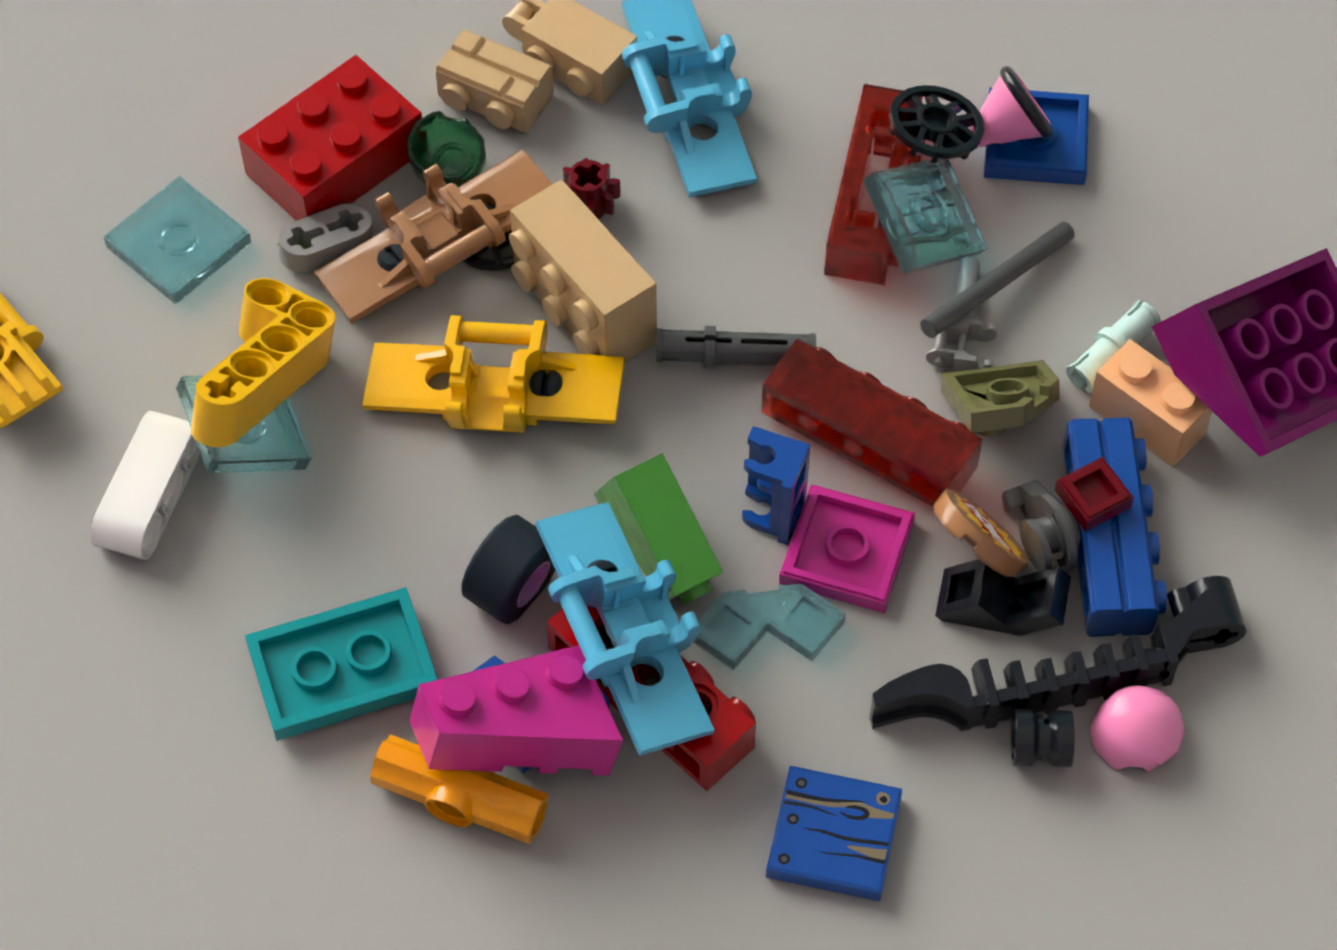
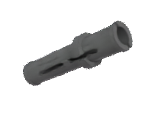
(725, 346)

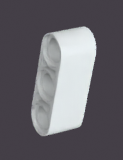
(146, 486)

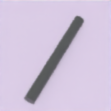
(997, 279)

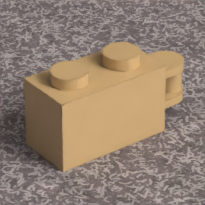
(575, 42)

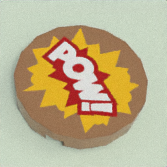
(987, 536)

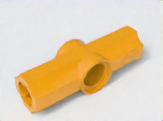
(458, 794)

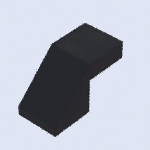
(988, 600)

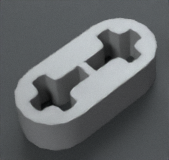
(324, 236)

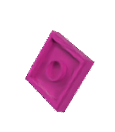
(847, 548)

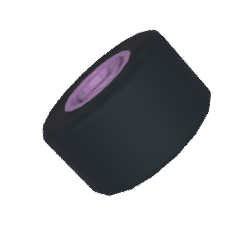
(508, 570)

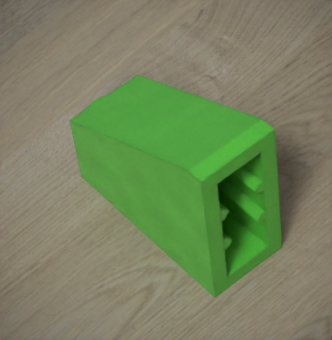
(661, 526)

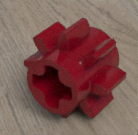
(593, 185)

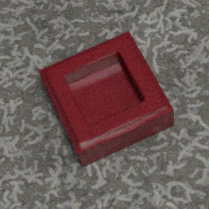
(1094, 494)

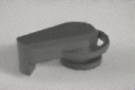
(1050, 527)

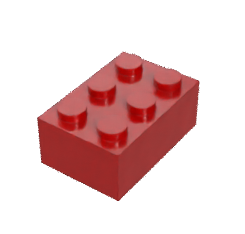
(330, 141)

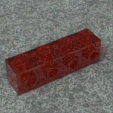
(870, 423)

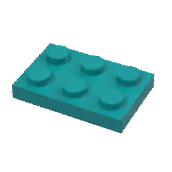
(340, 663)

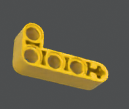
(283, 348)

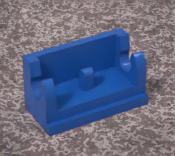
(778, 477)

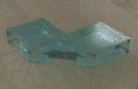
(790, 614)

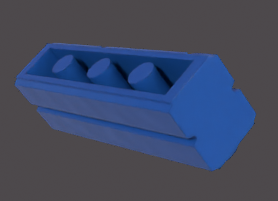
(1119, 553)

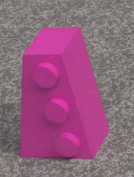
(518, 716)

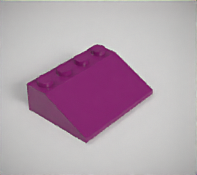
(1263, 352)

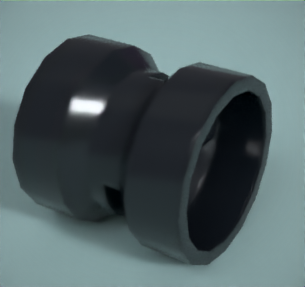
(1042, 738)

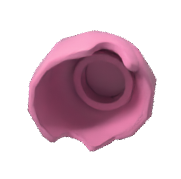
(1137, 728)

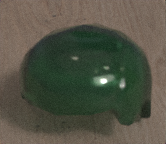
(449, 144)

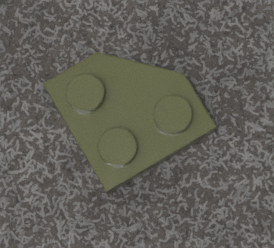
(1000, 396)

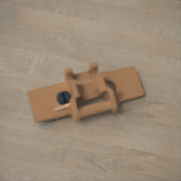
(430, 235)

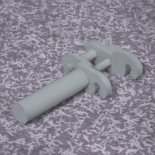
(963, 329)

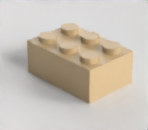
(582, 275)

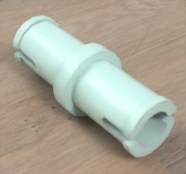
(1133, 325)

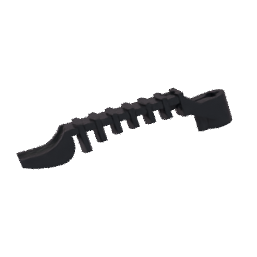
(1203, 620)

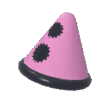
(1012, 112)

